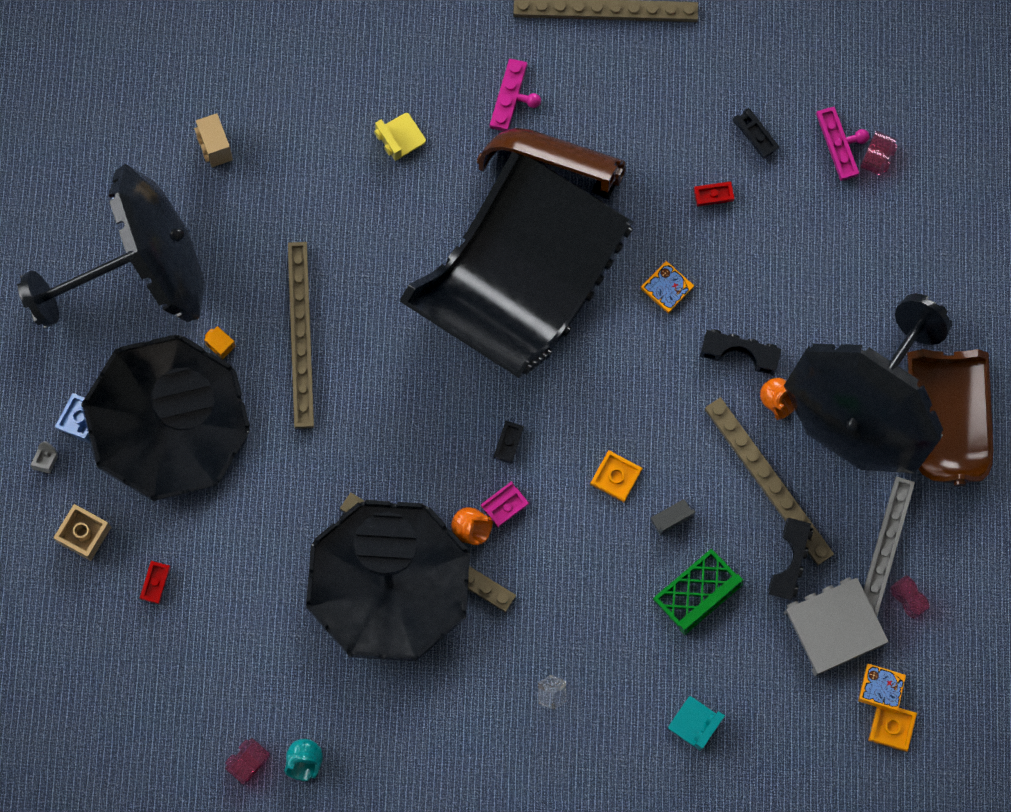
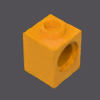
(219, 342)

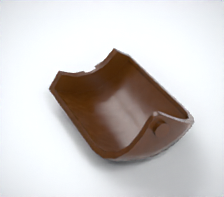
(557, 153)
(962, 402)

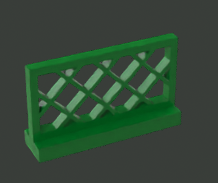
(712, 601)

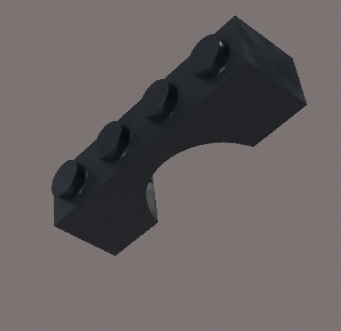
(763, 356)
(784, 583)

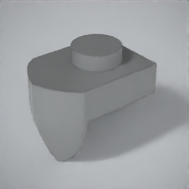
(44, 458)

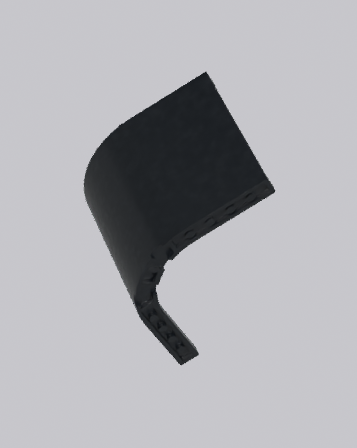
(522, 266)

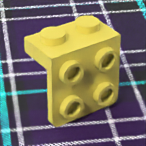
(399, 136)

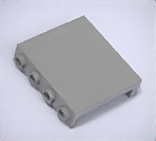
(836, 625)

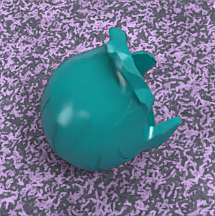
(303, 760)

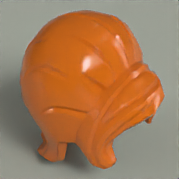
(776, 398)
(471, 526)

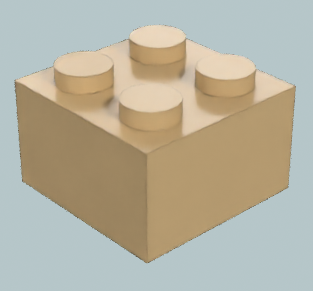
(213, 140)
(82, 532)

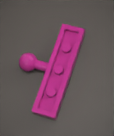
(510, 95)
(839, 143)

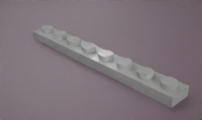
(887, 541)

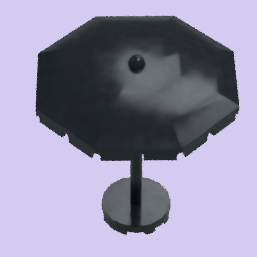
(153, 243)
(868, 404)
(165, 417)
(388, 580)

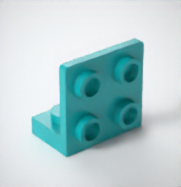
(695, 723)

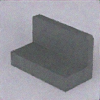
(672, 517)

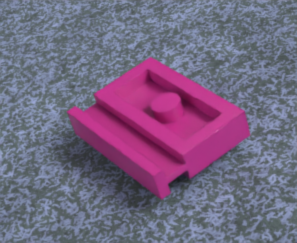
(504, 504)

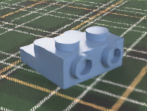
(73, 420)

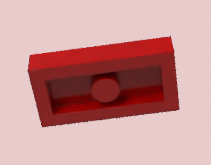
(713, 193)
(155, 582)

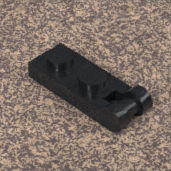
(756, 133)

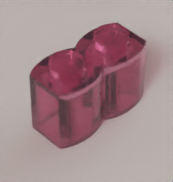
(878, 153)
(912, 600)
(247, 761)

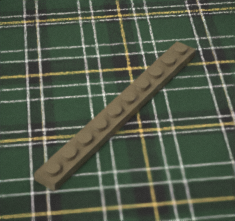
(608, 10)
(300, 335)
(765, 475)
(477, 582)

